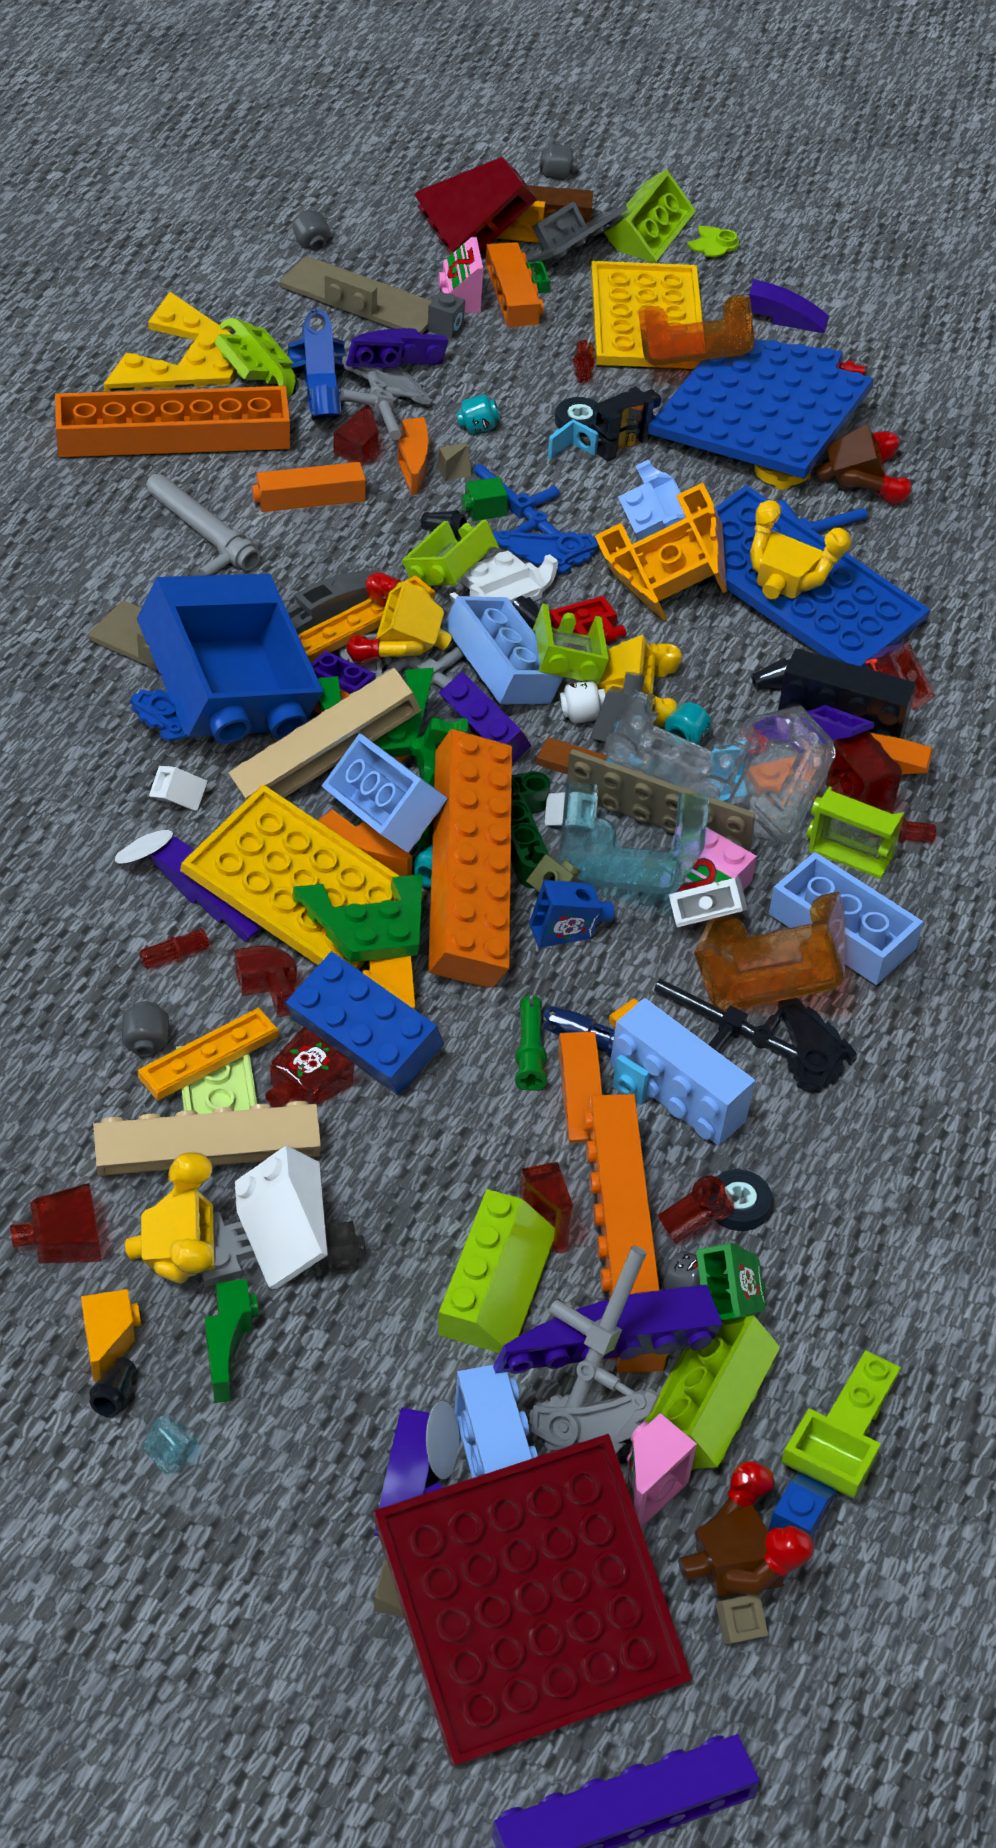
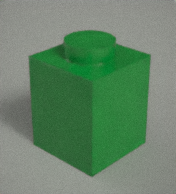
(485, 499)

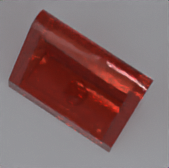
(548, 1195)

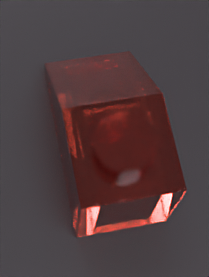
(357, 438)
(902, 662)

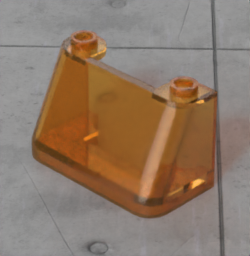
(698, 340)
(774, 964)

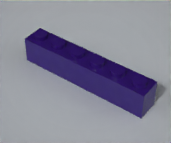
(636, 1802)

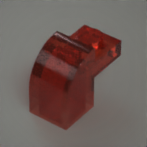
(266, 970)

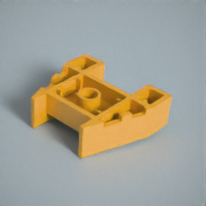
(671, 556)

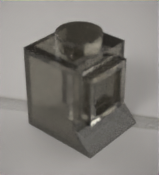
(342, 1250)

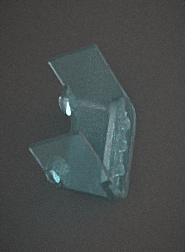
(591, 845)

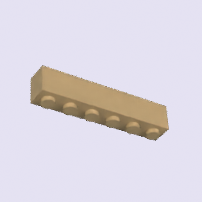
(326, 738)
(222, 1136)

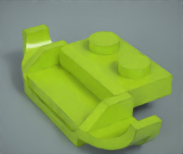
(255, 354)

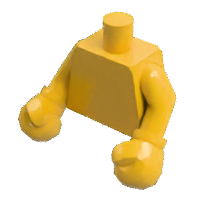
(787, 564)
(645, 659)
(180, 1227)

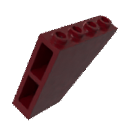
(475, 204)

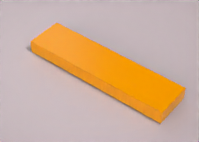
(208, 1053)

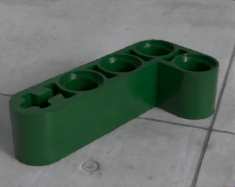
(527, 846)

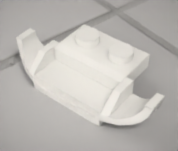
(508, 577)

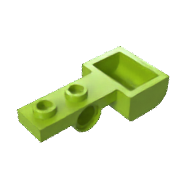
(836, 1445)

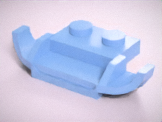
(653, 503)

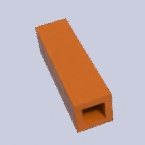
(309, 487)

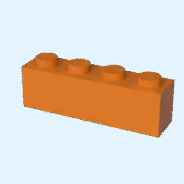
(513, 284)

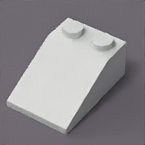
(283, 1214)

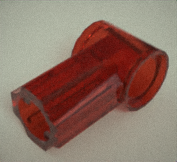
(694, 1211)

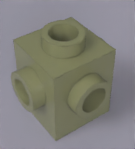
(553, 870)

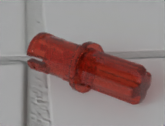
(583, 361)
(917, 831)
(174, 948)

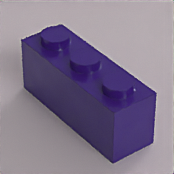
(483, 714)

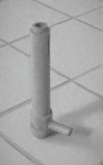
(230, 543)

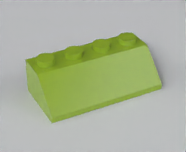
(652, 219)
(496, 1273)
(716, 1386)

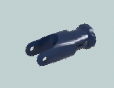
(570, 1021)

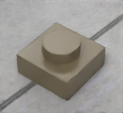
(741, 1619)

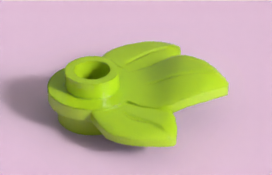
(714, 241)

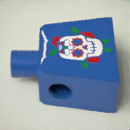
(567, 913)

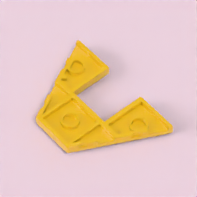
(199, 366)

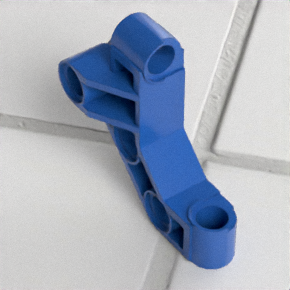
(318, 357)

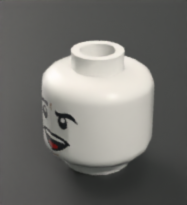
(582, 701)

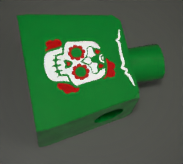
(732, 1280)

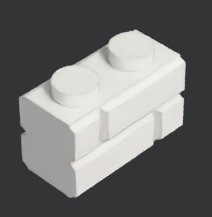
(708, 902)

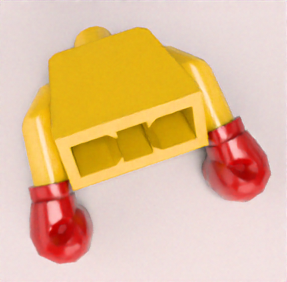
(407, 625)

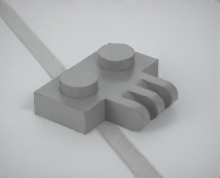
(229, 1248)

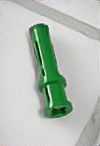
(530, 1054)

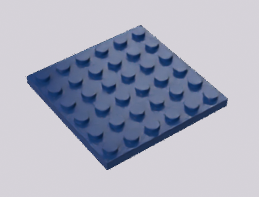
(763, 409)

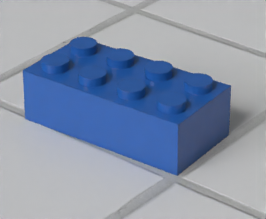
(365, 1023)

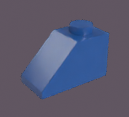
(803, 1505)

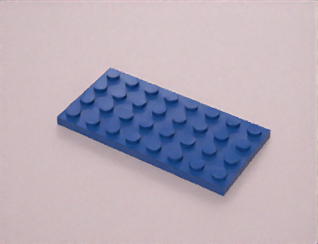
(844, 617)

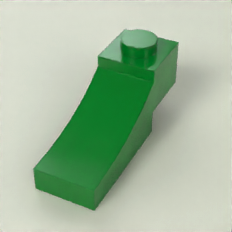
(225, 1330)

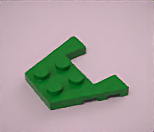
(397, 740)
(371, 929)

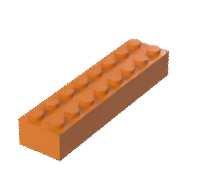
(172, 421)
(471, 860)

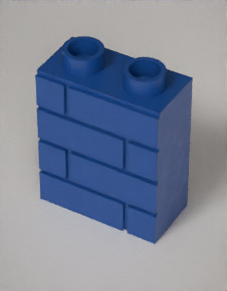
(229, 655)

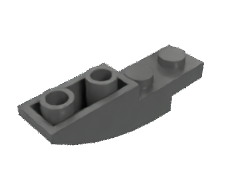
(328, 599)

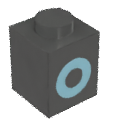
(446, 315)

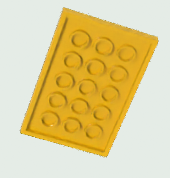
(624, 288)
(275, 847)

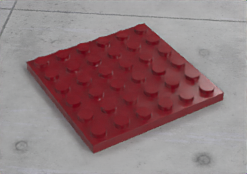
(530, 1598)

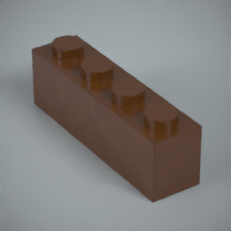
(558, 197)

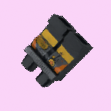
(624, 420)

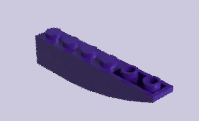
(649, 1324)

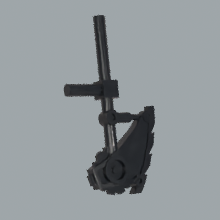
(815, 1047)

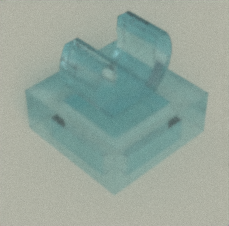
(168, 1444)

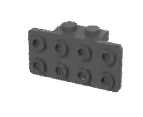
(568, 230)

